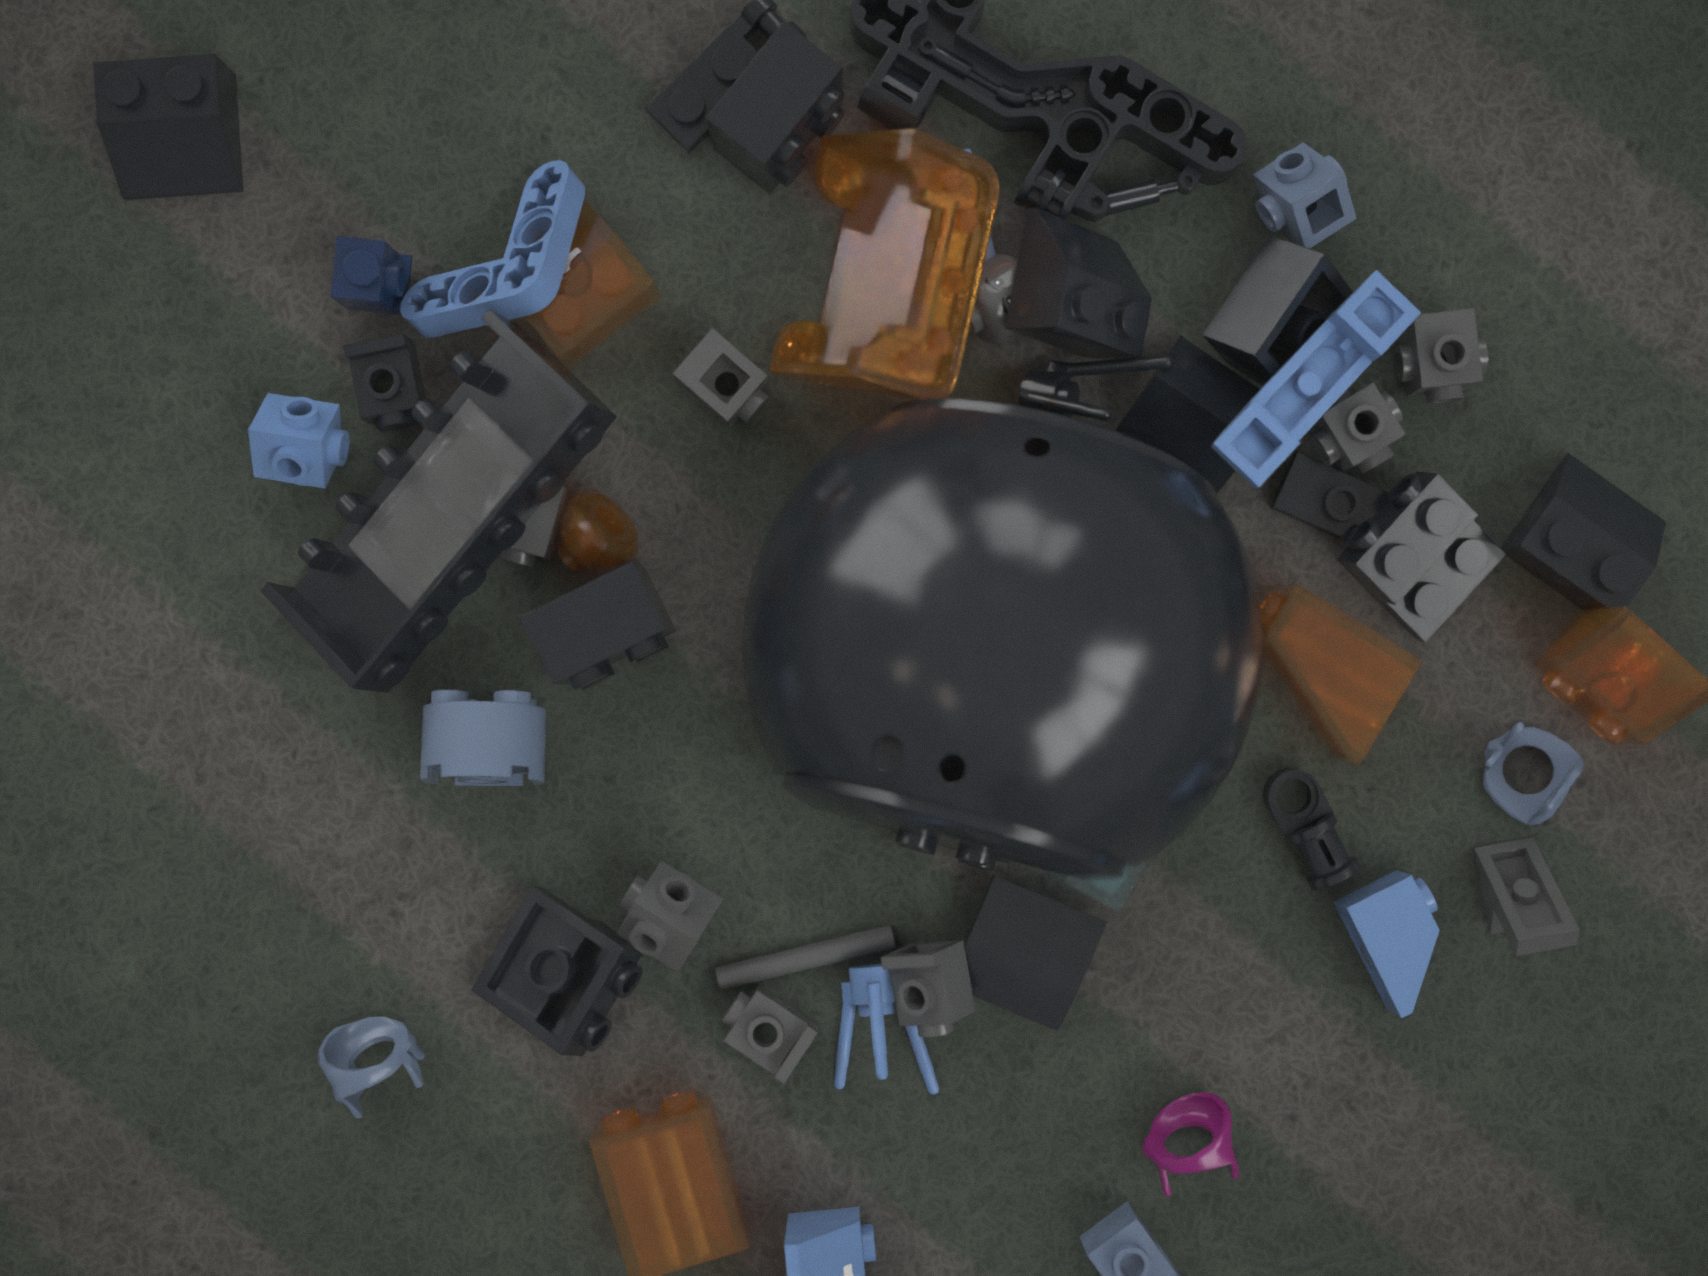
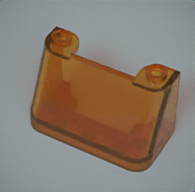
(900, 268)

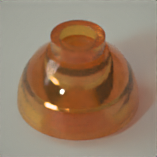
(596, 533)

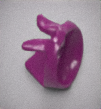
(1196, 1110)

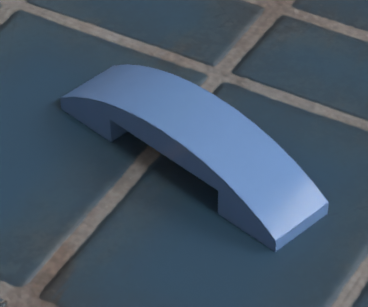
(1314, 379)

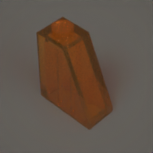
(1335, 668)

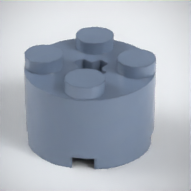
(483, 739)

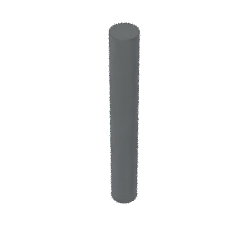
(805, 957)

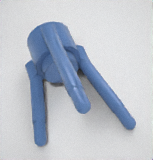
(873, 993)

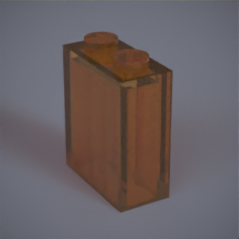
(670, 1186)

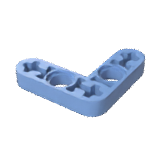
(521, 280)

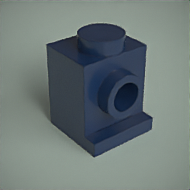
(370, 275)

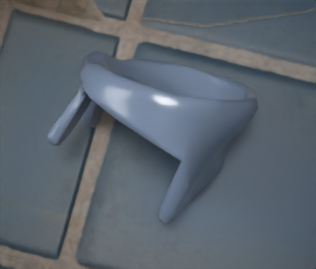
(1539, 806)
(347, 1041)

